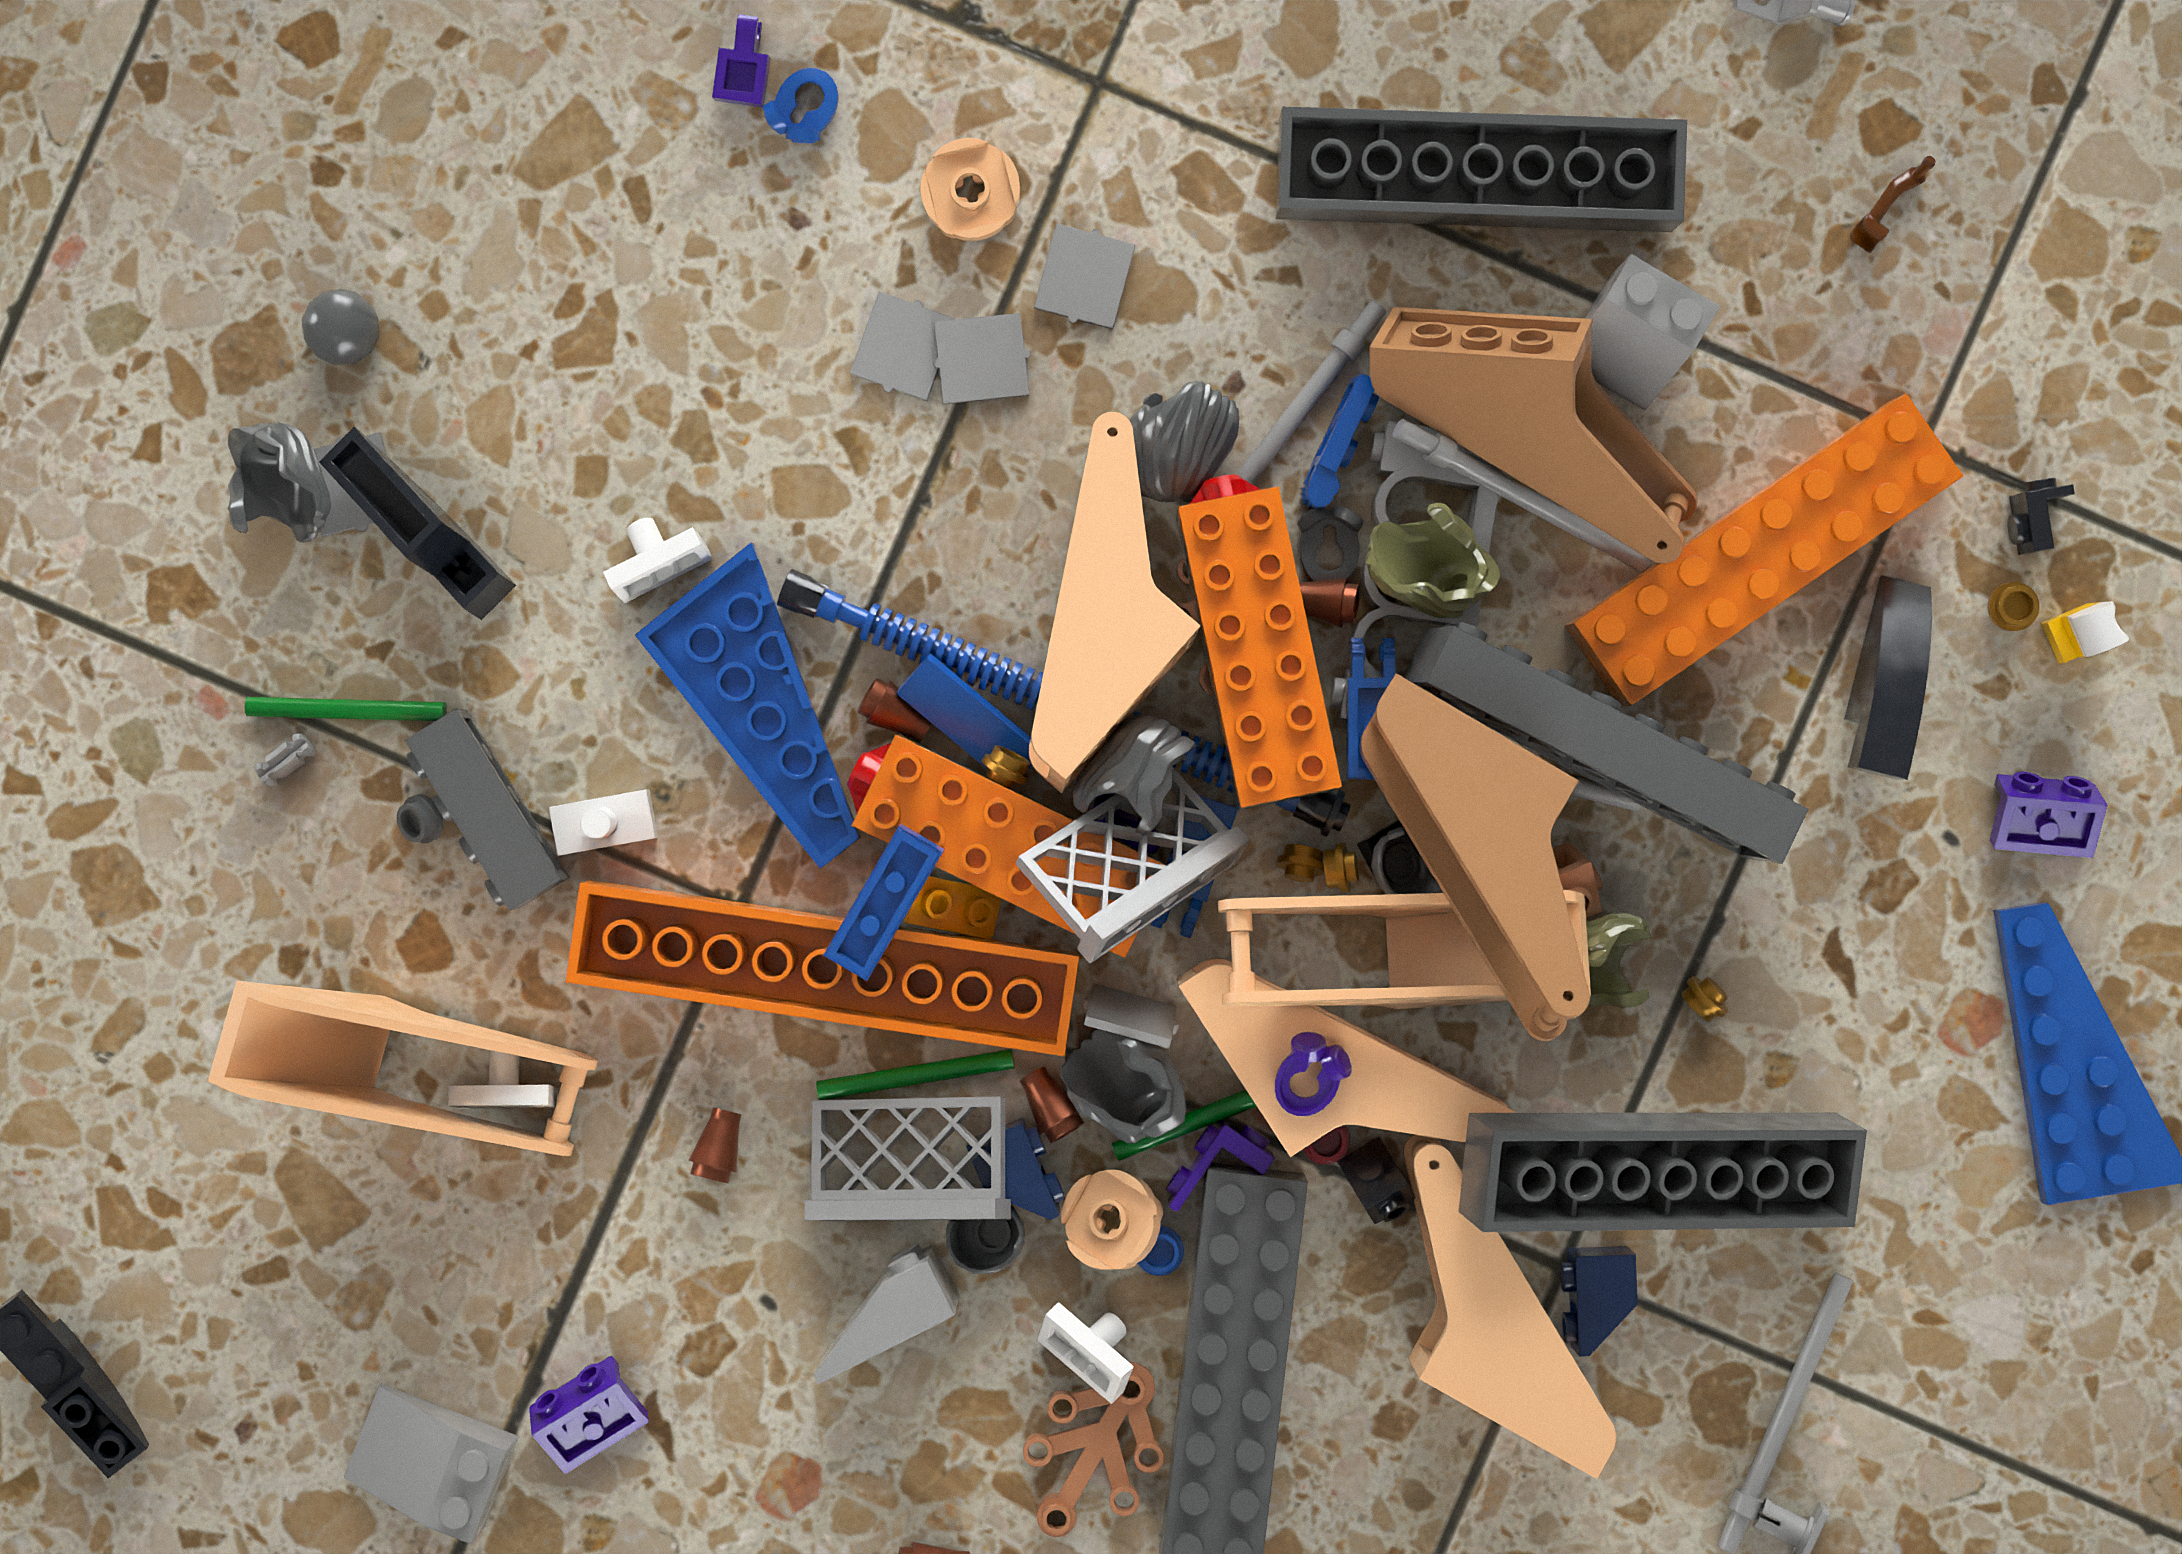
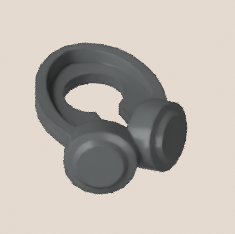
(1312, 527)

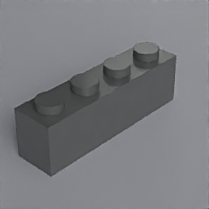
(485, 809)

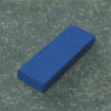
(961, 711)
(883, 902)

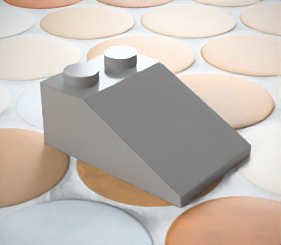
(903, 1303)
(431, 1462)

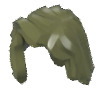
(1431, 563)
(1607, 942)

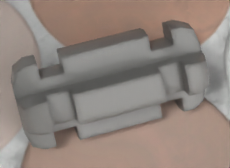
(285, 759)

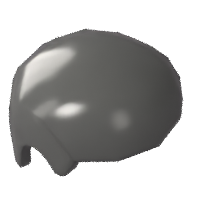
(340, 327)
(1400, 867)
(985, 1244)

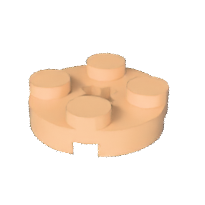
(945, 175)
(1138, 1214)

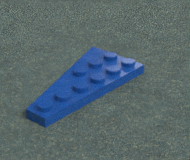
(742, 679)
(2082, 1096)

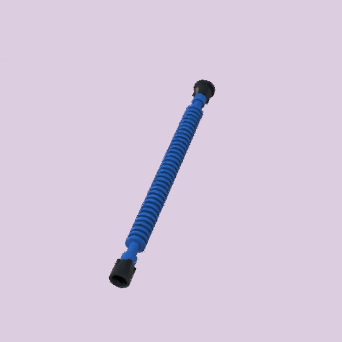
(809, 597)

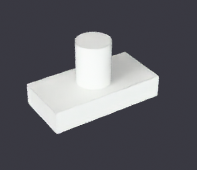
(655, 559)
(603, 822)
(502, 1088)
(1088, 1350)

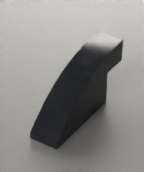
(416, 524)
(1891, 679)

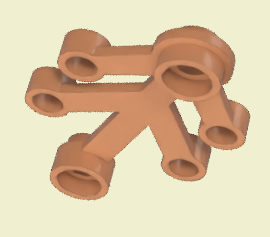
(1098, 1441)

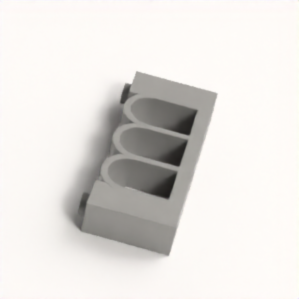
(1407, 464)

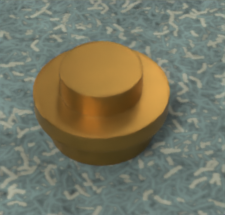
(2013, 606)
(1006, 767)
(1301, 862)
(1340, 867)
(1706, 998)

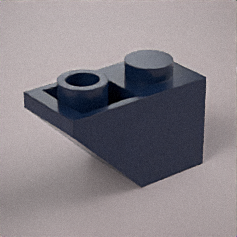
(1024, 1173)
(1600, 1294)

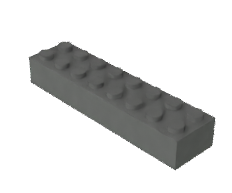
(1481, 169)
(1605, 744)
(1660, 1171)
(1233, 1361)

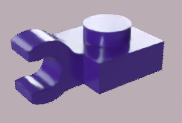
(741, 71)

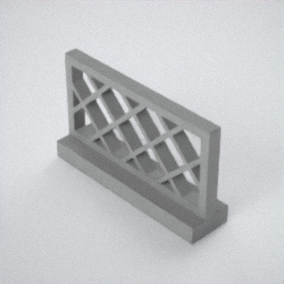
(1150, 897)
(900, 1203)

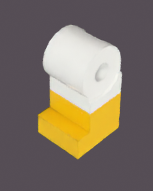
(2084, 631)

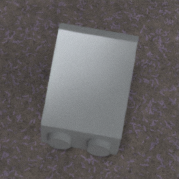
(1644, 330)

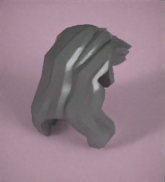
(1182, 440)
(277, 479)
(1136, 766)
(1124, 1085)

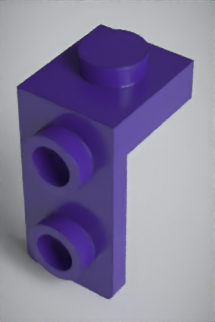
(1246, 1144)

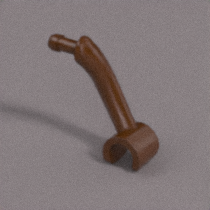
(1869, 229)

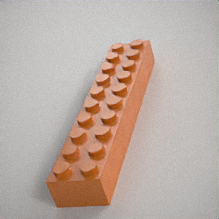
(777, 965)

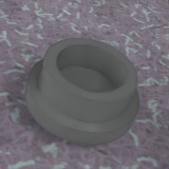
(420, 819)

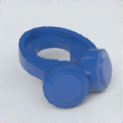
(781, 109)

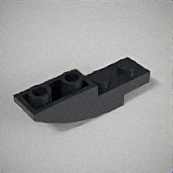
(73, 1384)

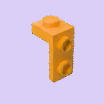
(955, 908)

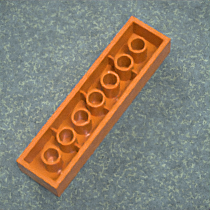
(1764, 550)

